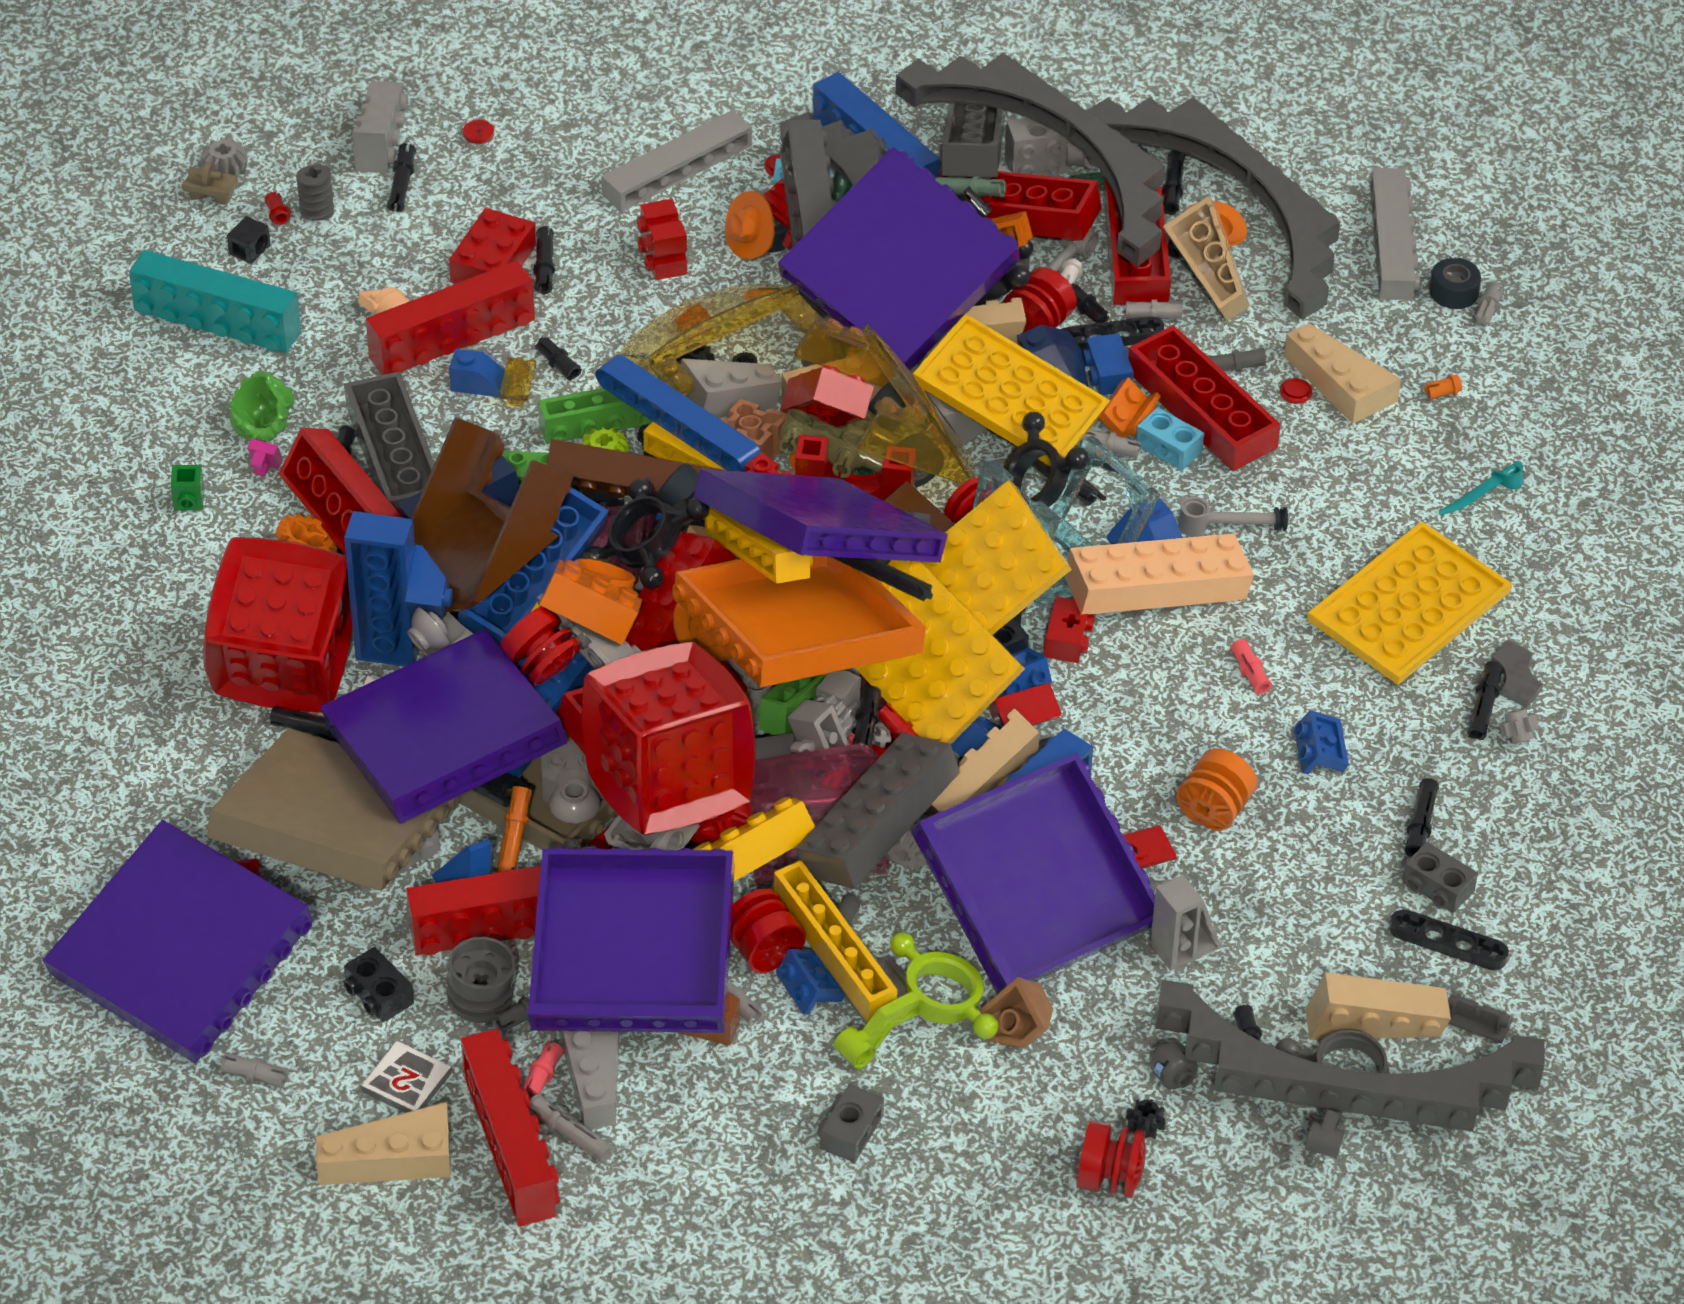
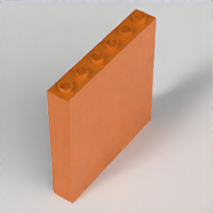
(801, 625)

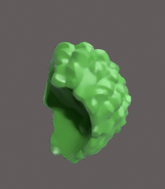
(260, 407)

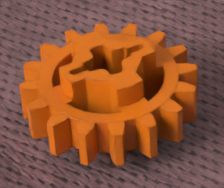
(304, 531)

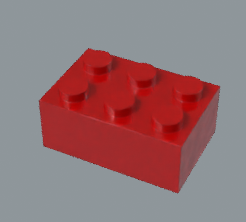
(491, 243)
(828, 395)

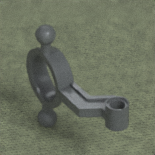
(1326, 1137)

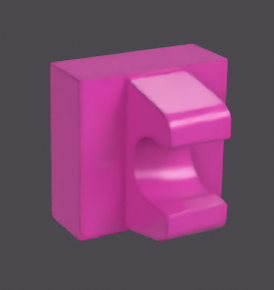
(264, 456)

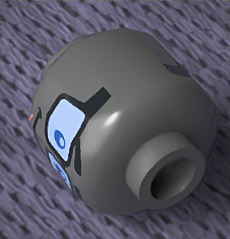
(1171, 1066)

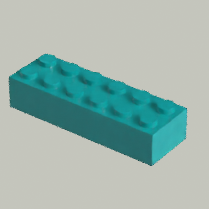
(215, 301)

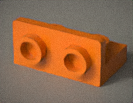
(1127, 408)

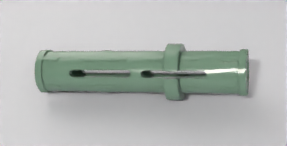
(980, 186)

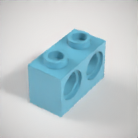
(1170, 438)

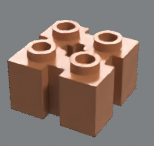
(757, 425)

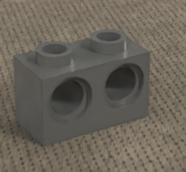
(1439, 877)

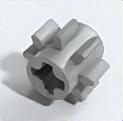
(1519, 725)

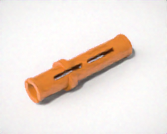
(514, 827)

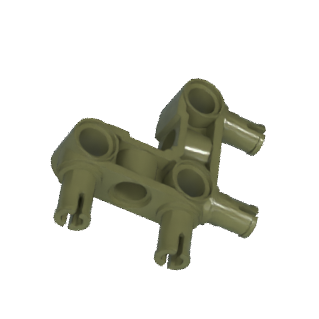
(841, 441)

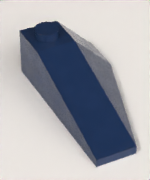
(1055, 348)

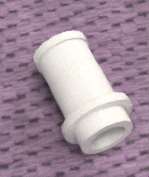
(1072, 270)

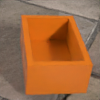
(591, 601)

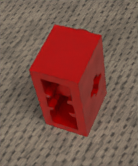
(1067, 631)

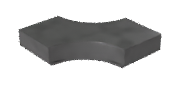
(1519, 682)

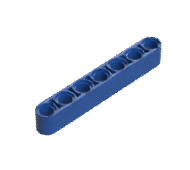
(676, 413)

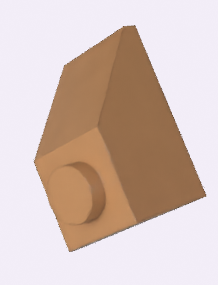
(1021, 1013)

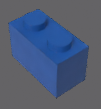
(1106, 362)

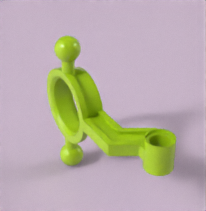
(861, 1046)

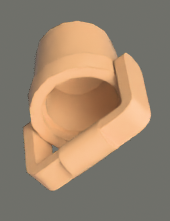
(381, 300)

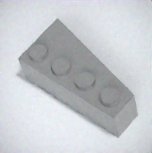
(379, 126)
(593, 1071)

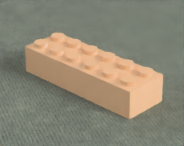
(1158, 574)

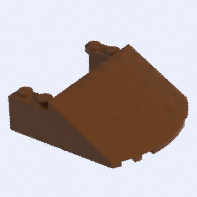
(471, 533)

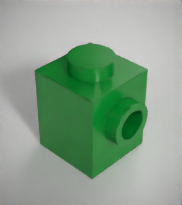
(187, 487)

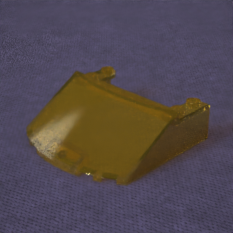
(706, 320)
(907, 435)

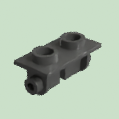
(1478, 1020)

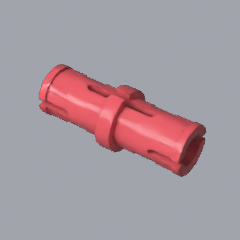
(1249, 661)
(542, 1069)

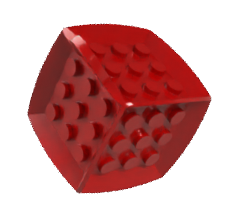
(278, 624)
(668, 737)

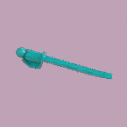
(1510, 477)

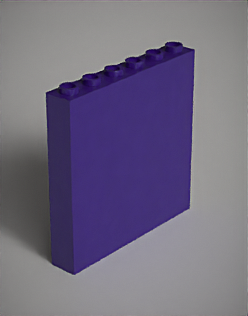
(900, 257)
(820, 516)
(443, 725)
(1037, 873)
(632, 940)
(179, 941)

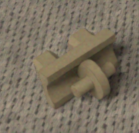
(210, 183)

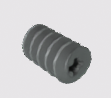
(315, 192)

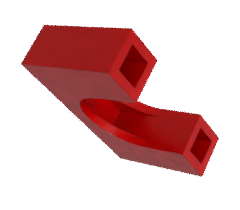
(813, 460)

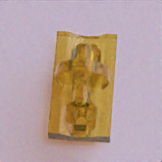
(517, 381)

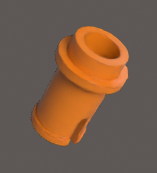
(1443, 387)

